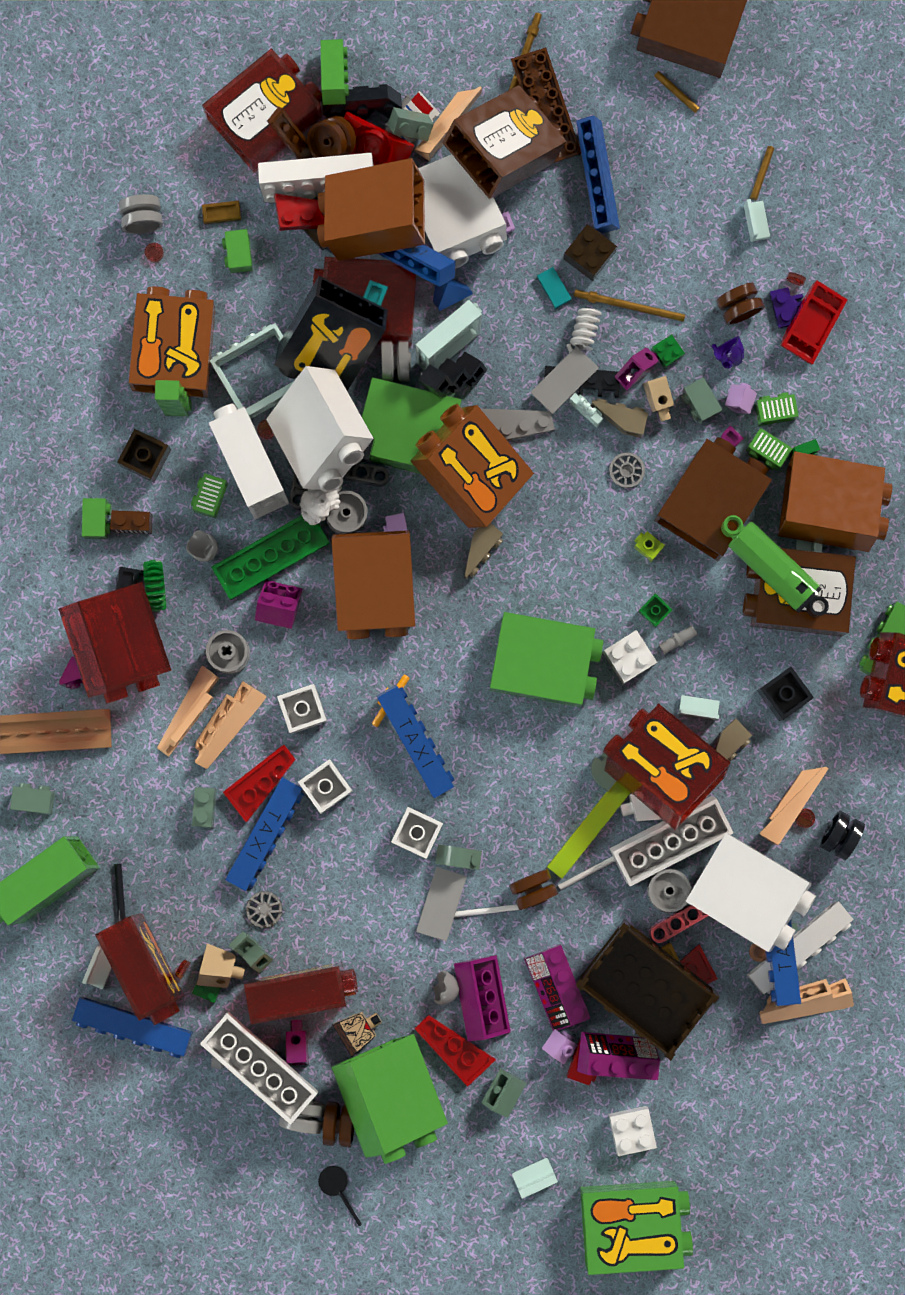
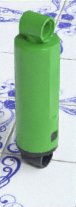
(774, 566)

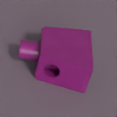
(643, 362)
(298, 1053)

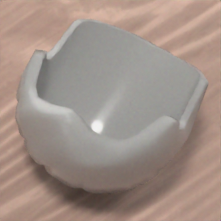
(202, 546)
(447, 988)

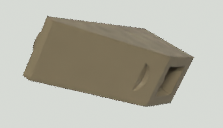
(626, 420)
(482, 543)
(732, 738)

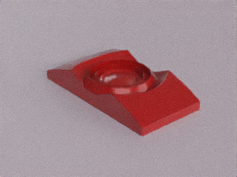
(375, 140)
(813, 322)

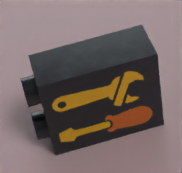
(331, 332)

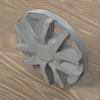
(627, 470)
(264, 909)

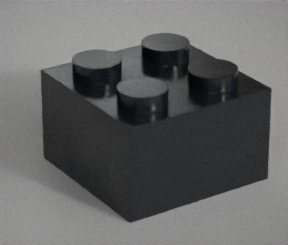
(785, 694)

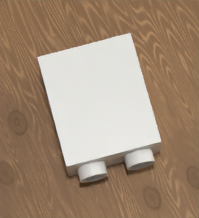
(458, 213)
(319, 429)
(248, 460)
(751, 894)

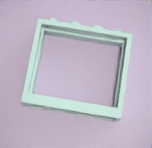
(449, 336)
(239, 348)

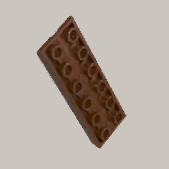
(538, 79)

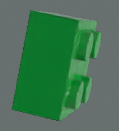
(668, 351)
(810, 447)
(655, 610)
(207, 992)

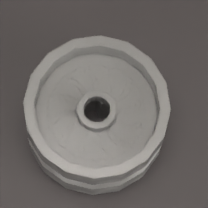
(140, 214)
(396, 361)
(357, 514)
(219, 644)
(657, 890)
(306, 1120)

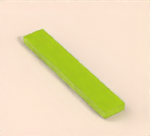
(588, 830)

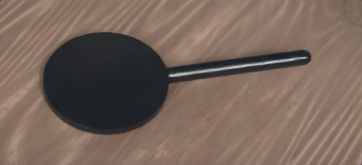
(333, 1182)

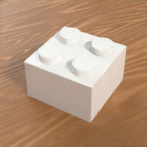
(629, 657)
(302, 709)
(325, 786)
(417, 832)
(632, 1131)

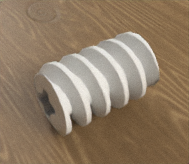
(584, 327)

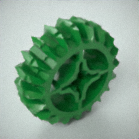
(155, 585)

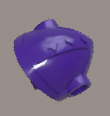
(728, 354)

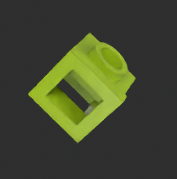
(648, 552)

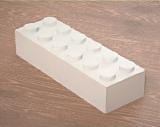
(305, 176)
(663, 846)
(259, 1068)

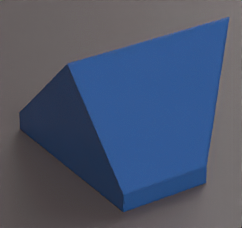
(450, 293)

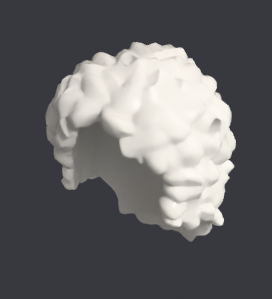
(317, 504)

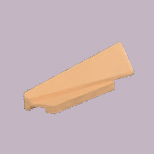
(458, 106)
(190, 710)
(227, 722)
(792, 804)
(815, 999)

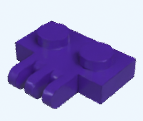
(784, 306)

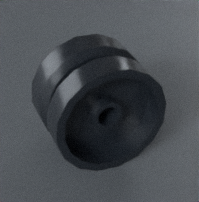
(842, 835)

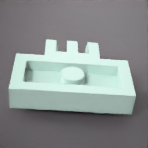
(585, 409)

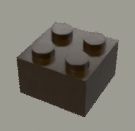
(590, 252)
(144, 455)

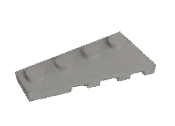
(520, 423)

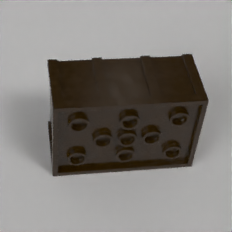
(647, 988)

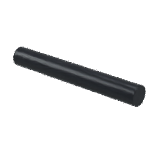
(119, 891)

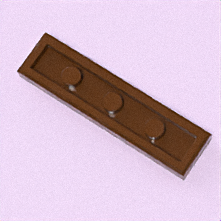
(289, 134)

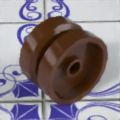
(331, 137)
(740, 303)
(534, 892)
(337, 1124)

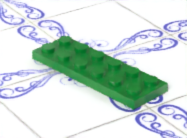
(269, 556)

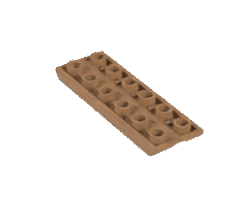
(55, 731)

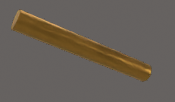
(676, 91)
(762, 172)

